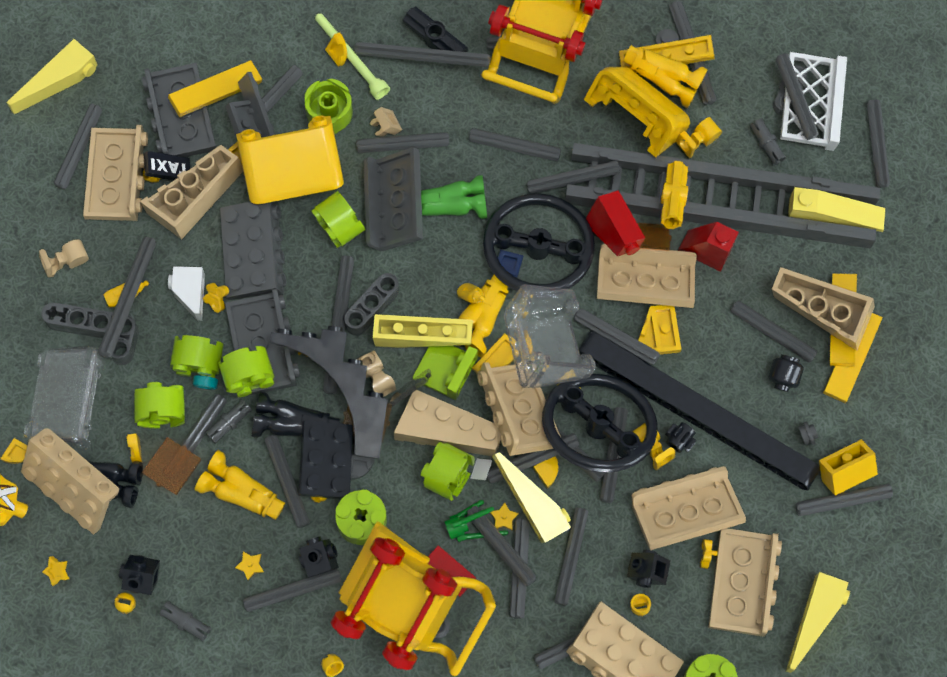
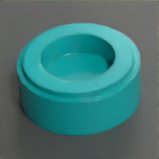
(205, 382)

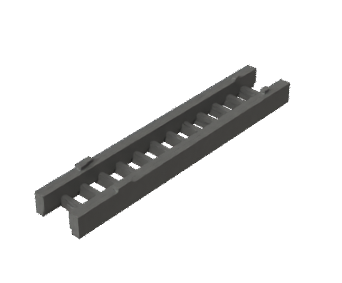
(730, 217)

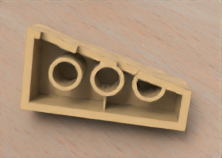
(194, 191)
(828, 306)
(435, 421)

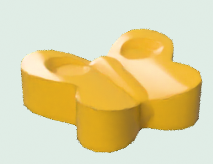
(215, 296)
(707, 553)

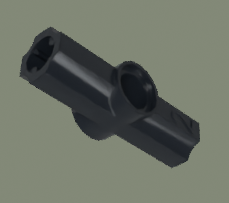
(425, 26)

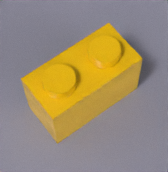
(848, 467)

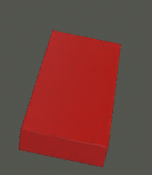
(442, 560)

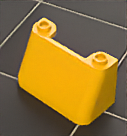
(642, 100)
(290, 162)

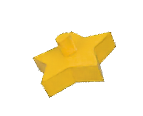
(504, 517)
(250, 565)
(56, 570)

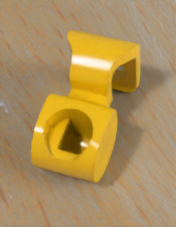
(705, 133)
(659, 456)

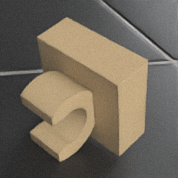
(387, 122)

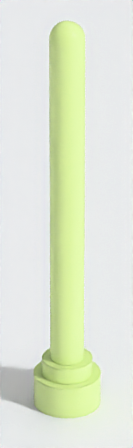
(378, 87)

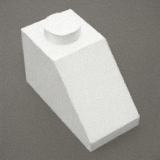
(188, 288)

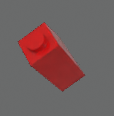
(615, 224)
(710, 243)

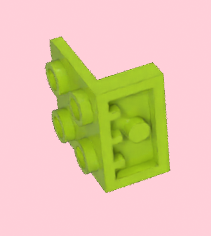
(448, 368)

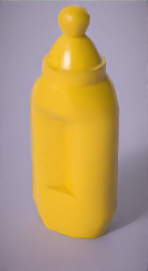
(470, 293)
(112, 295)

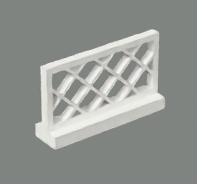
(834, 100)

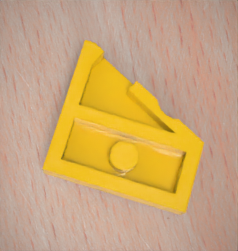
(661, 330)

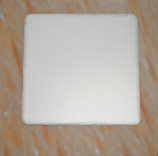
(481, 469)

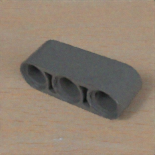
(373, 293)

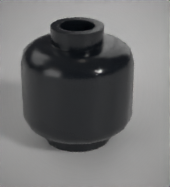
(786, 372)

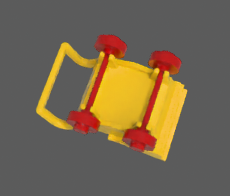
(541, 36)
(404, 600)

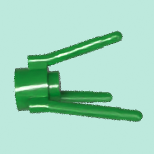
(458, 524)

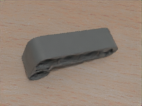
(89, 326)

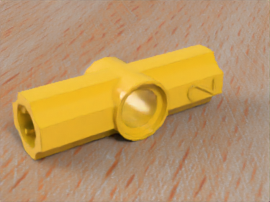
(674, 195)

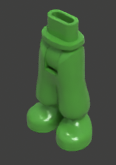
(453, 201)

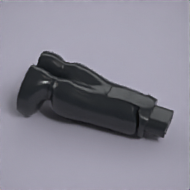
(288, 417)
(117, 473)

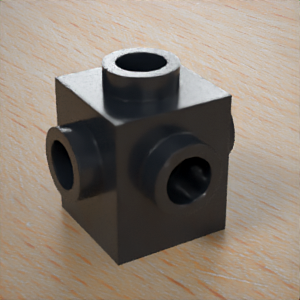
(318, 556)
(648, 568)
(139, 574)

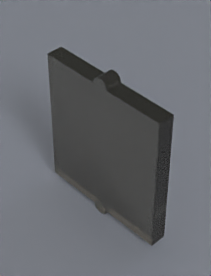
(410, 387)

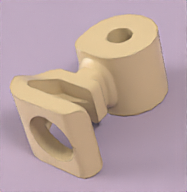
(72, 254)
(381, 382)

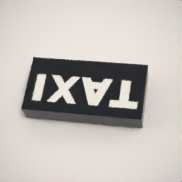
(164, 165)

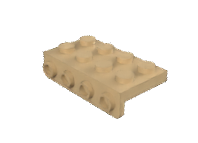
(115, 174)
(647, 277)
(514, 409)
(68, 479)
(687, 508)
(744, 582)
(619, 649)

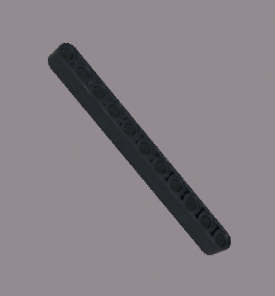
(701, 411)

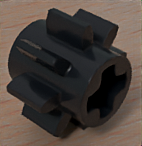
(680, 437)

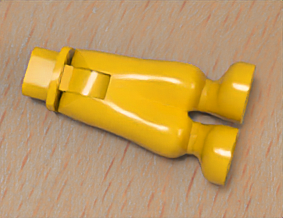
(666, 73)
(485, 313)
(238, 488)

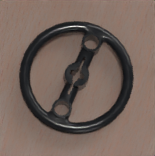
(538, 235)
(600, 423)

